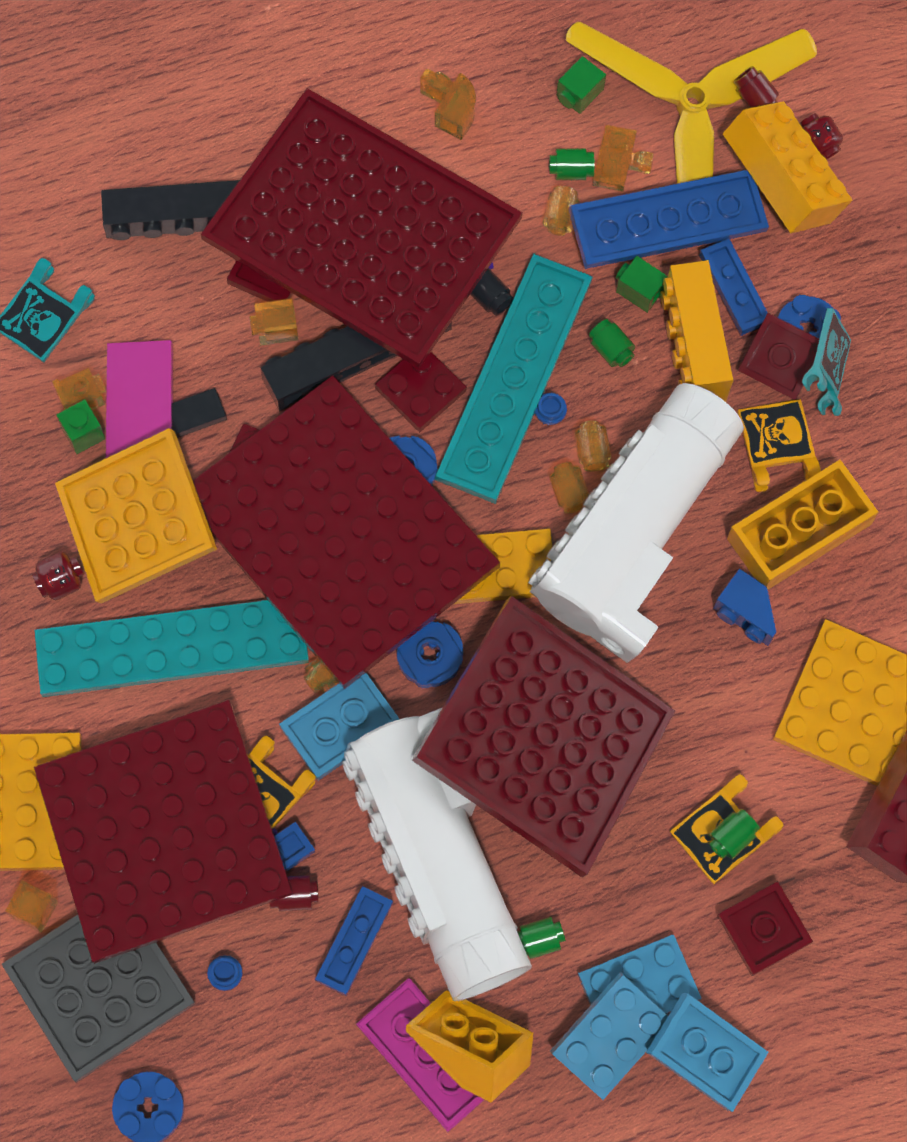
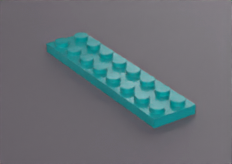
(514, 379)
(165, 648)

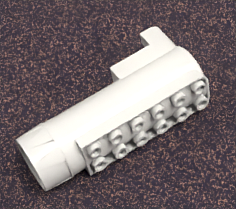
(617, 541)
(435, 859)

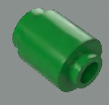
(572, 164)
(612, 343)
(733, 834)
(541, 937)

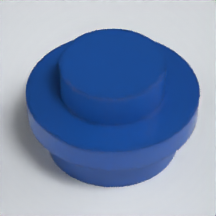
(551, 409)
(225, 973)

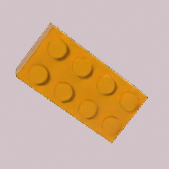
(787, 166)
(696, 328)
(802, 525)

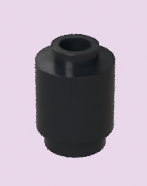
(492, 293)

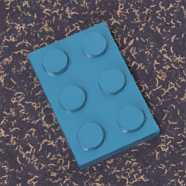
(335, 719)
(654, 969)
(610, 1036)
(707, 1052)

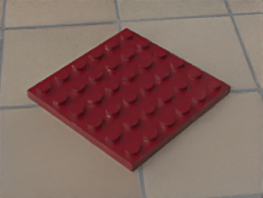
(544, 736)
(162, 831)

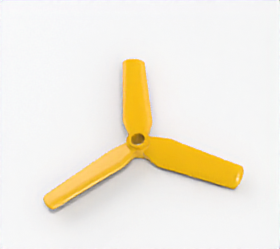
(694, 129)

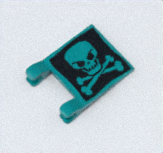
(40, 317)
(829, 362)

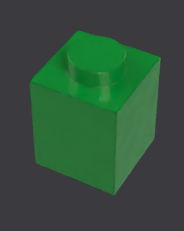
(580, 85)
(640, 283)
(80, 426)

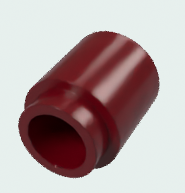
(755, 88)
(303, 895)

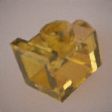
(67, 389)

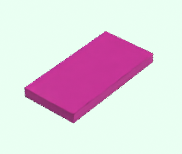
(138, 392)
(424, 1076)

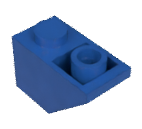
(748, 606)

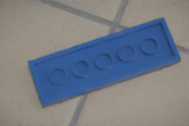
(668, 218)

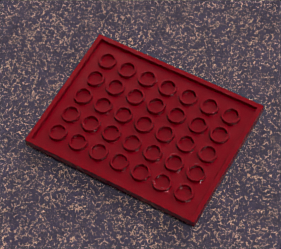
(362, 227)
(340, 531)

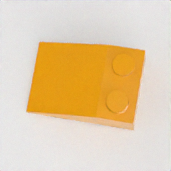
(473, 1045)

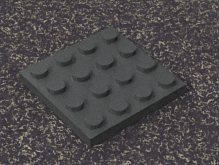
(99, 1007)

